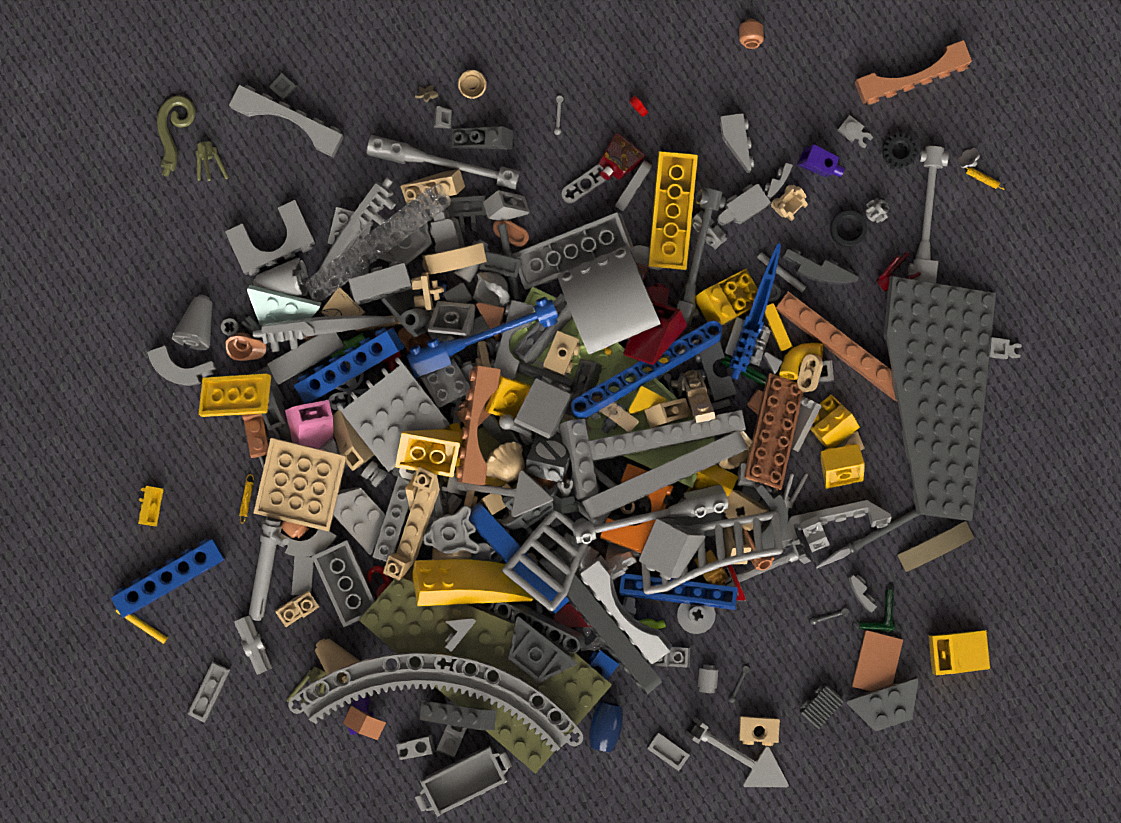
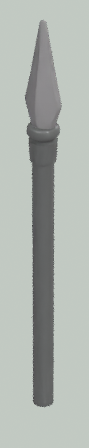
(858, 544)

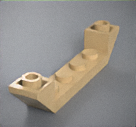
(416, 525)

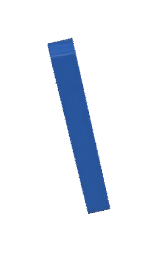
(641, 378)

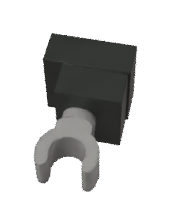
(565, 502)

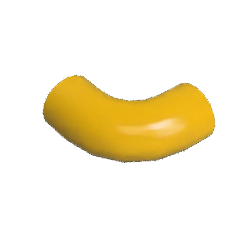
(793, 359)

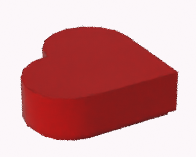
(638, 106)

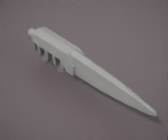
(361, 218)
(300, 328)

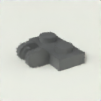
(467, 207)

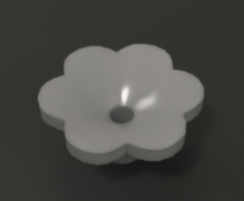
(969, 158)

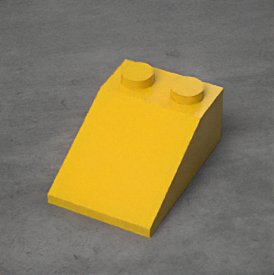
(430, 449)

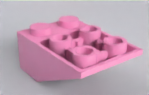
(310, 423)

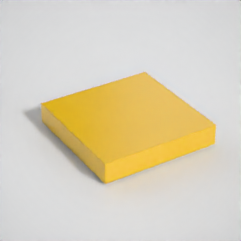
(508, 397)

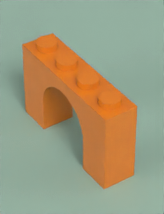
(636, 536)

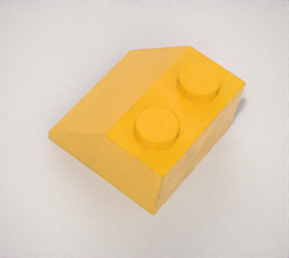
(842, 465)

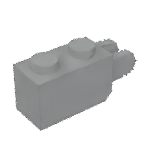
(744, 206)
(446, 232)

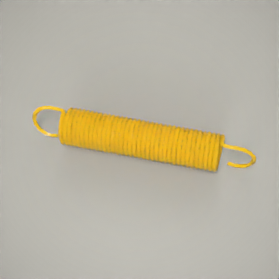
(983, 178)
(246, 498)

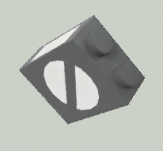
(548, 458)

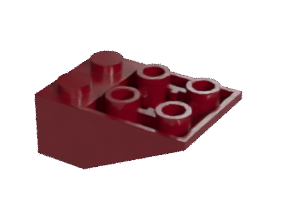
(652, 343)

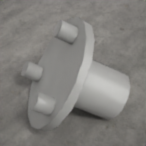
(695, 618)

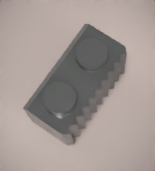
(821, 705)

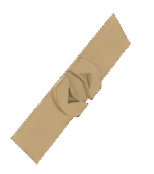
(622, 418)

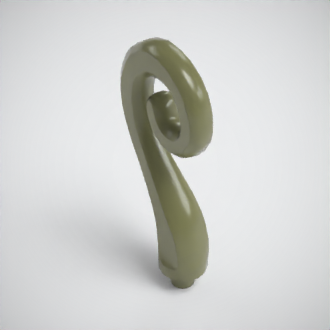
(170, 151)

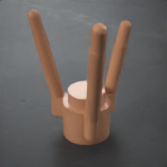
(760, 563)

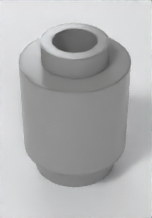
(707, 679)

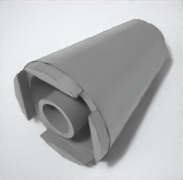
(285, 278)
(195, 324)

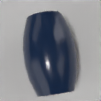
(606, 726)

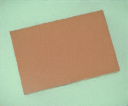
(877, 661)

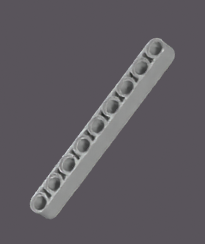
(664, 475)

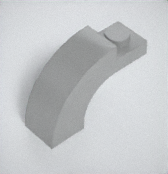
(319, 542)

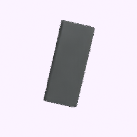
(584, 381)

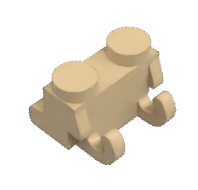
(790, 202)

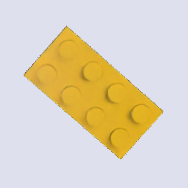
(234, 395)

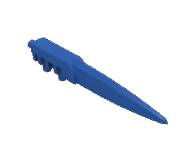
(753, 323)

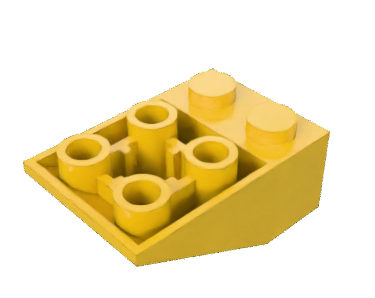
(728, 298)
(959, 652)

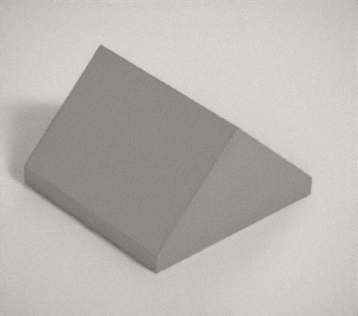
(452, 318)

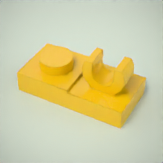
(151, 505)

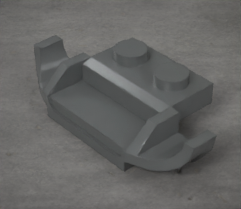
(530, 517)

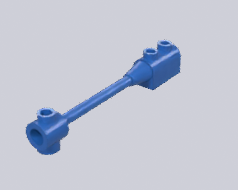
(438, 353)

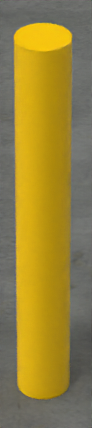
(146, 627)

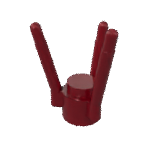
(883, 279)

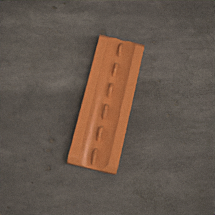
(774, 431)

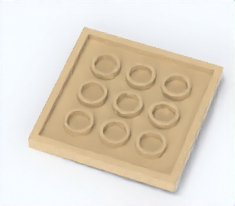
(300, 484)

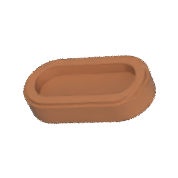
(517, 235)

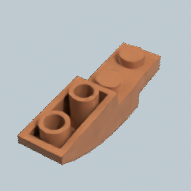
(256, 434)

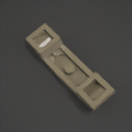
(935, 546)

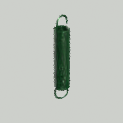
(888, 612)
(875, 626)

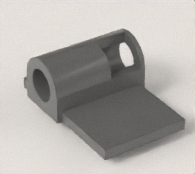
(412, 320)

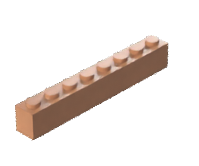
(837, 343)

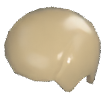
(472, 79)

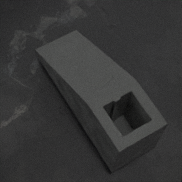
(483, 138)

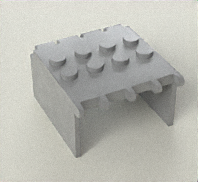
(389, 408)

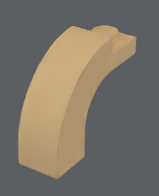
(454, 259)

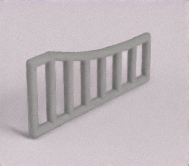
(577, 553)
(722, 561)

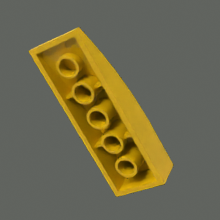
(672, 210)
(464, 583)

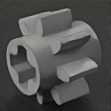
(877, 210)

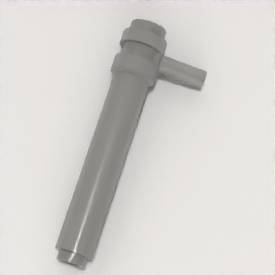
(269, 540)

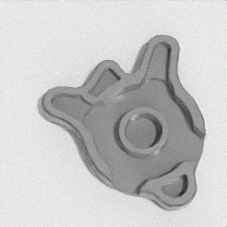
(452, 532)

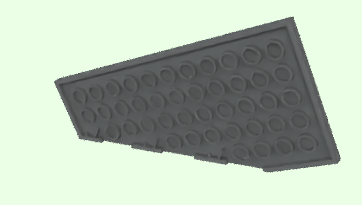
(940, 379)

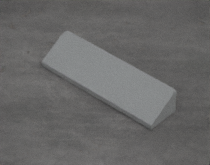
(539, 337)
(305, 356)

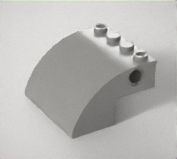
(608, 299)

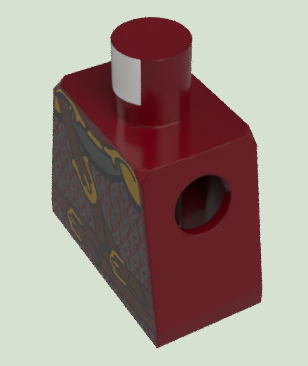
(620, 158)

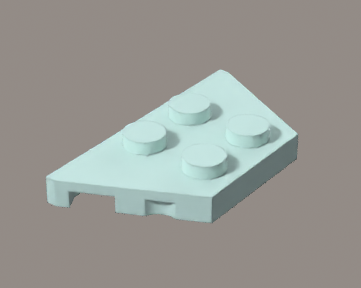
(278, 307)

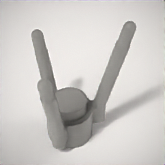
(789, 504)

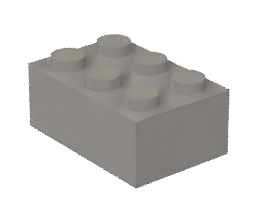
(380, 283)

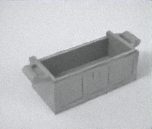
(463, 780)

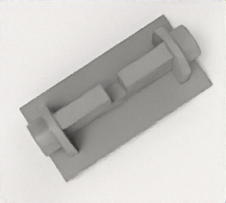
(715, 236)

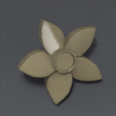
(426, 93)

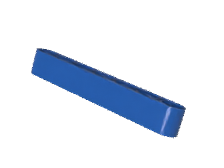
(506, 548)

